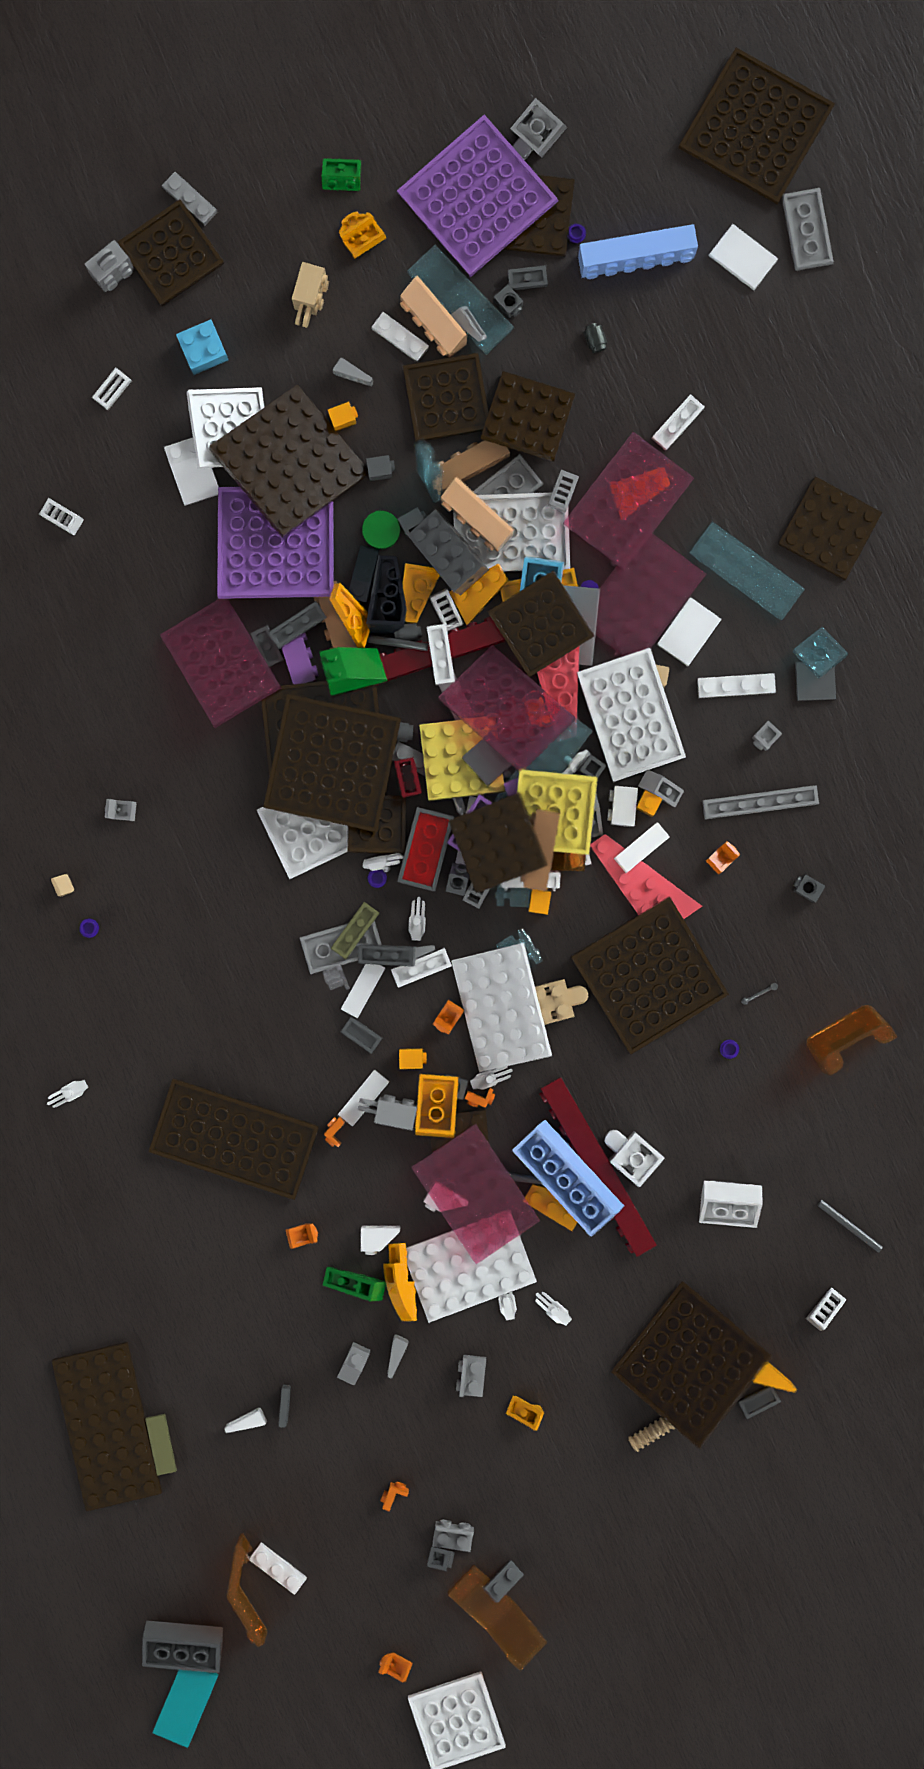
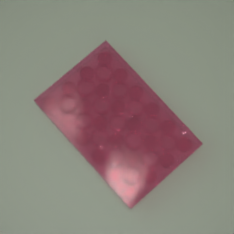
(628, 501)
(644, 597)
(220, 661)
(506, 708)
(475, 1194)

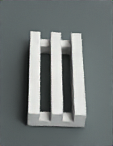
(119, 391)

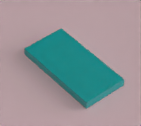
(185, 1706)

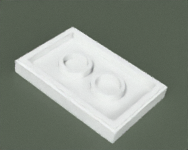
(743, 257)
(689, 631)

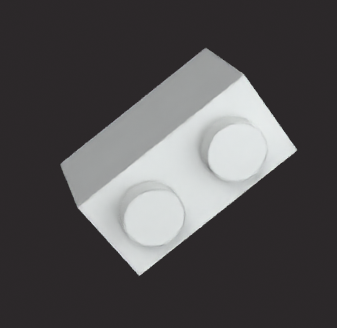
(623, 806)

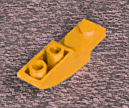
(396, 1278)

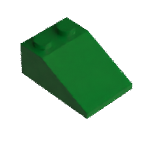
(351, 668)

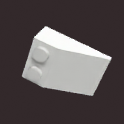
(193, 482)

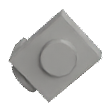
(766, 736)
(120, 810)

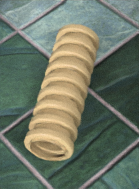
(650, 1433)

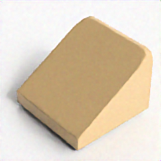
(663, 673)
(62, 885)

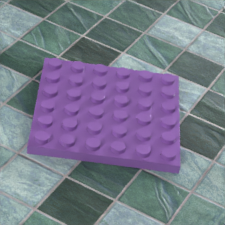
(477, 195)
(262, 563)

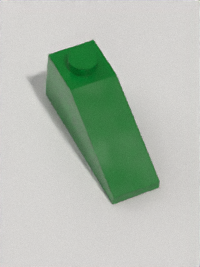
(354, 1284)

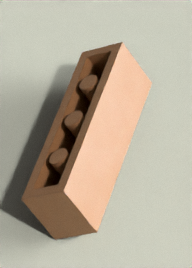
(472, 462)
(335, 629)
(546, 827)

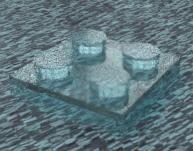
(820, 652)

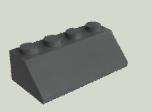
(182, 1646)

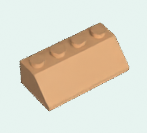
(433, 318)
(477, 515)

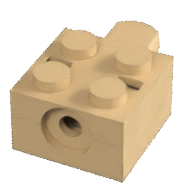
(309, 292)
(559, 1000)

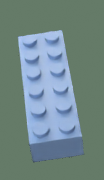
(637, 251)
(568, 1178)

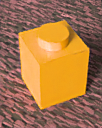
(343, 416)
(648, 803)
(539, 901)
(412, 1058)

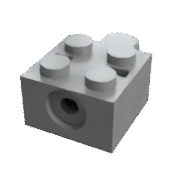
(538, 132)
(109, 266)
(392, 1111)

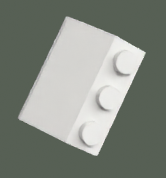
(730, 1204)

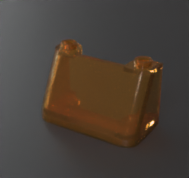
(845, 1032)

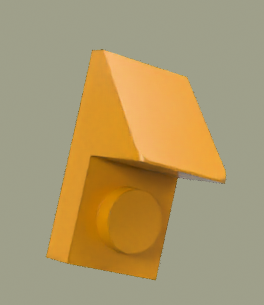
(525, 1412)

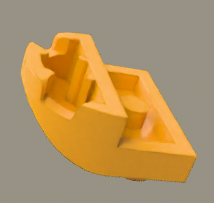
(360, 233)

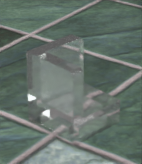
(335, 977)

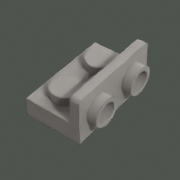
(472, 1376)
(453, 1535)

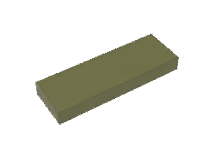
(355, 930)
(161, 1444)

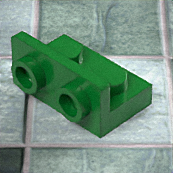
(341, 174)

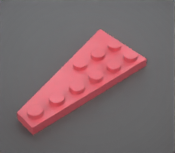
(561, 680)
(641, 884)

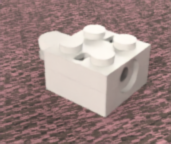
(633, 1156)

